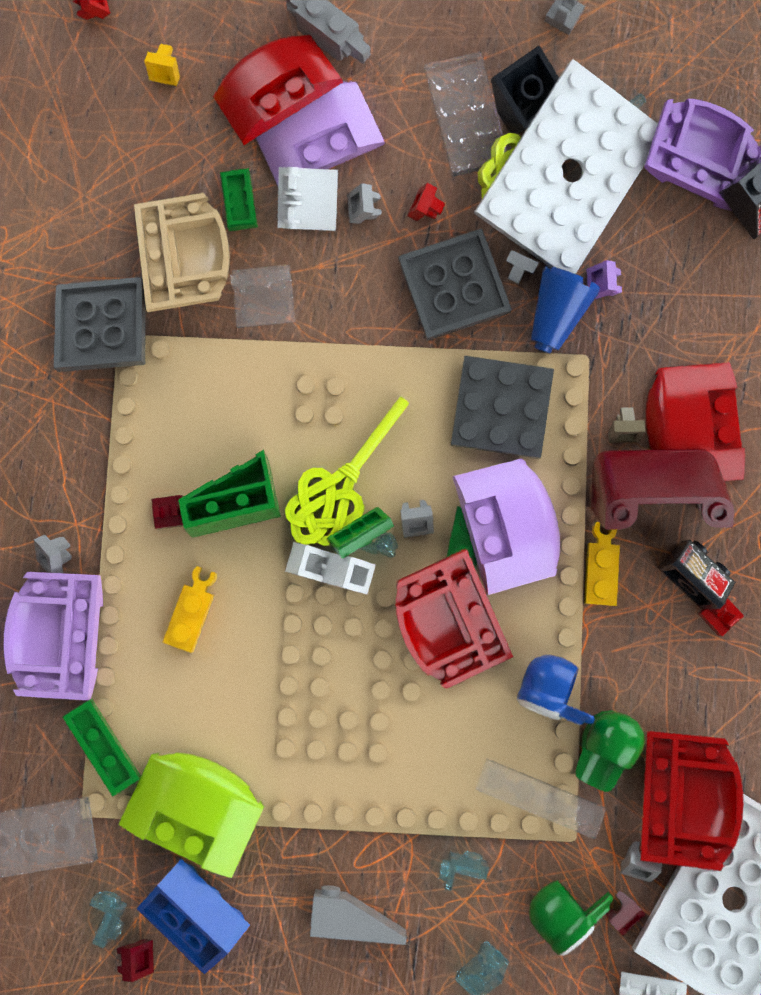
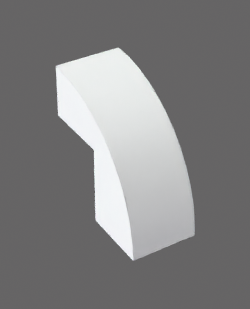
(330, 568)

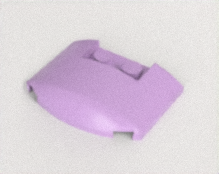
(322, 132)
(509, 524)
(54, 635)

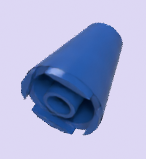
(560, 307)

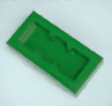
(238, 199)
(360, 532)

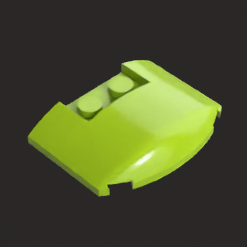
(193, 810)

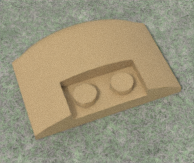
(181, 251)

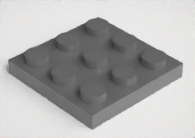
(454, 284)
(100, 324)
(502, 407)

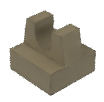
(626, 428)

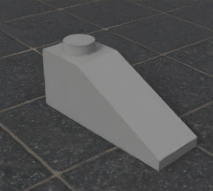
(347, 918)

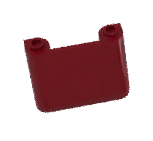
(658, 477)

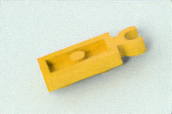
(602, 569)
(190, 613)

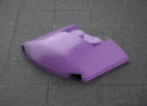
(701, 148)

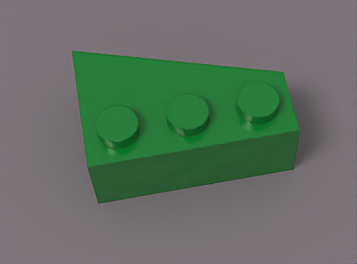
(233, 500)

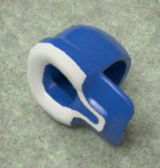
(548, 688)

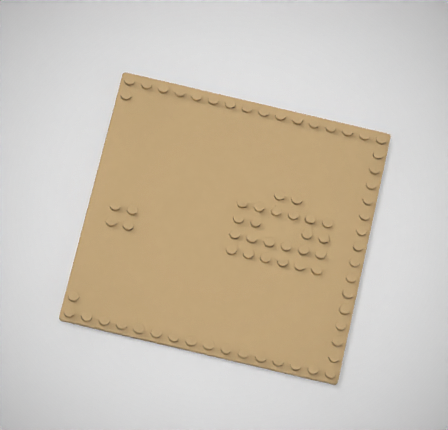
(303, 678)

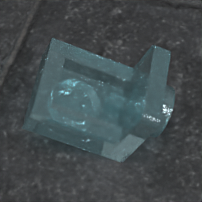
(467, 864)
(111, 924)
(483, 971)

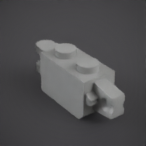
(329, 28)

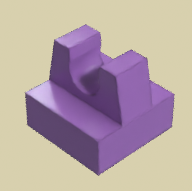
(604, 276)

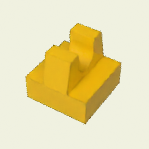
(162, 66)

